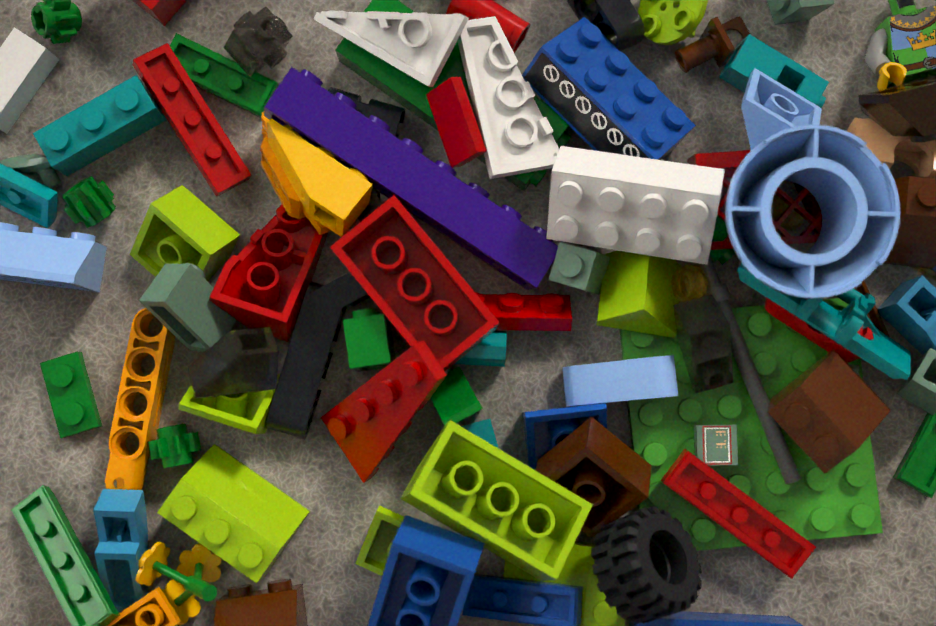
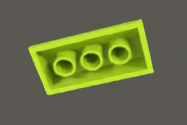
(497, 502)

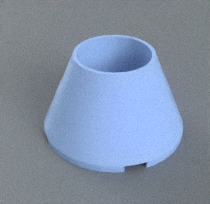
(855, 203)

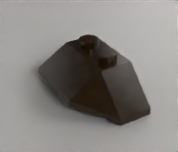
(904, 109)

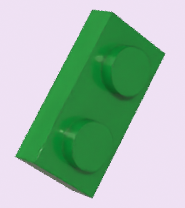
(70, 394)

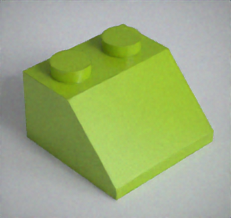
(181, 232)

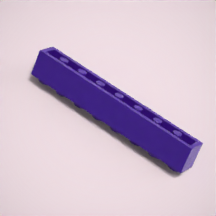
(420, 185)

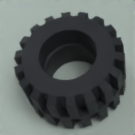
(646, 565)

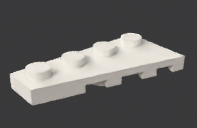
(503, 103)

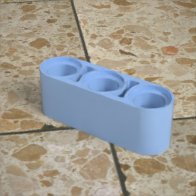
(620, 380)

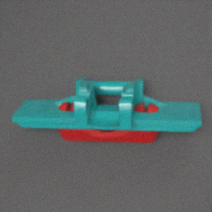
(844, 330)

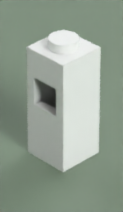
(22, 72)

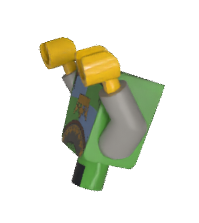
(903, 45)

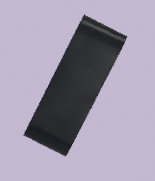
(614, 18)

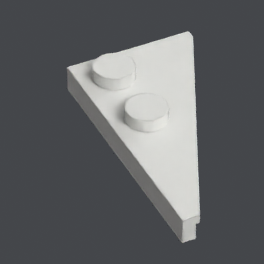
(409, 41)

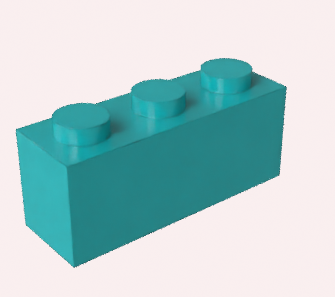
(99, 126)

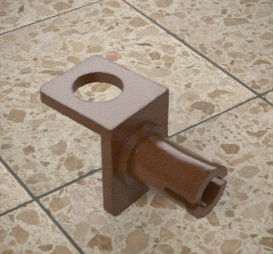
(713, 44)

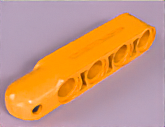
(124, 467)

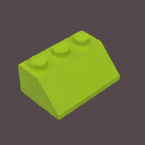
(234, 513)

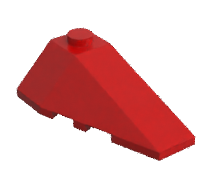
(271, 275)

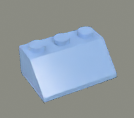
(51, 259)

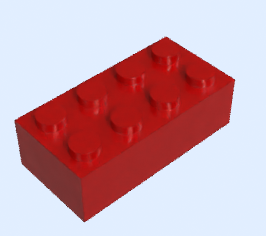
(415, 283)

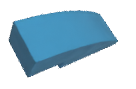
(122, 541)

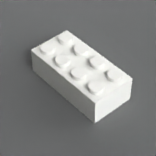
(634, 204)

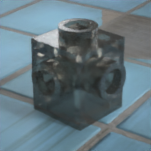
(258, 41)

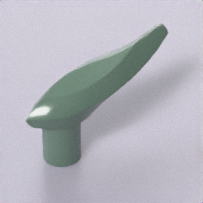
(34, 163)

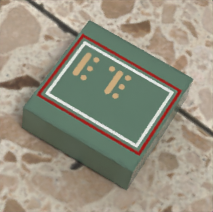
(716, 444)

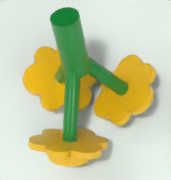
(187, 582)

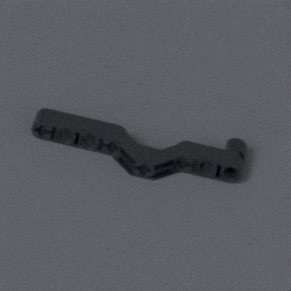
(321, 318)

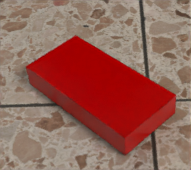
(456, 122)

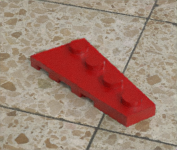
(383, 408)

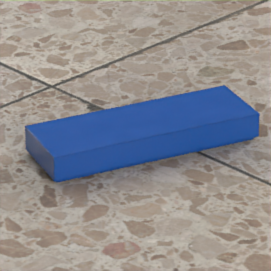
(524, 601)

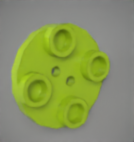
(674, 22)

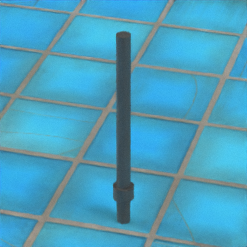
(751, 377)

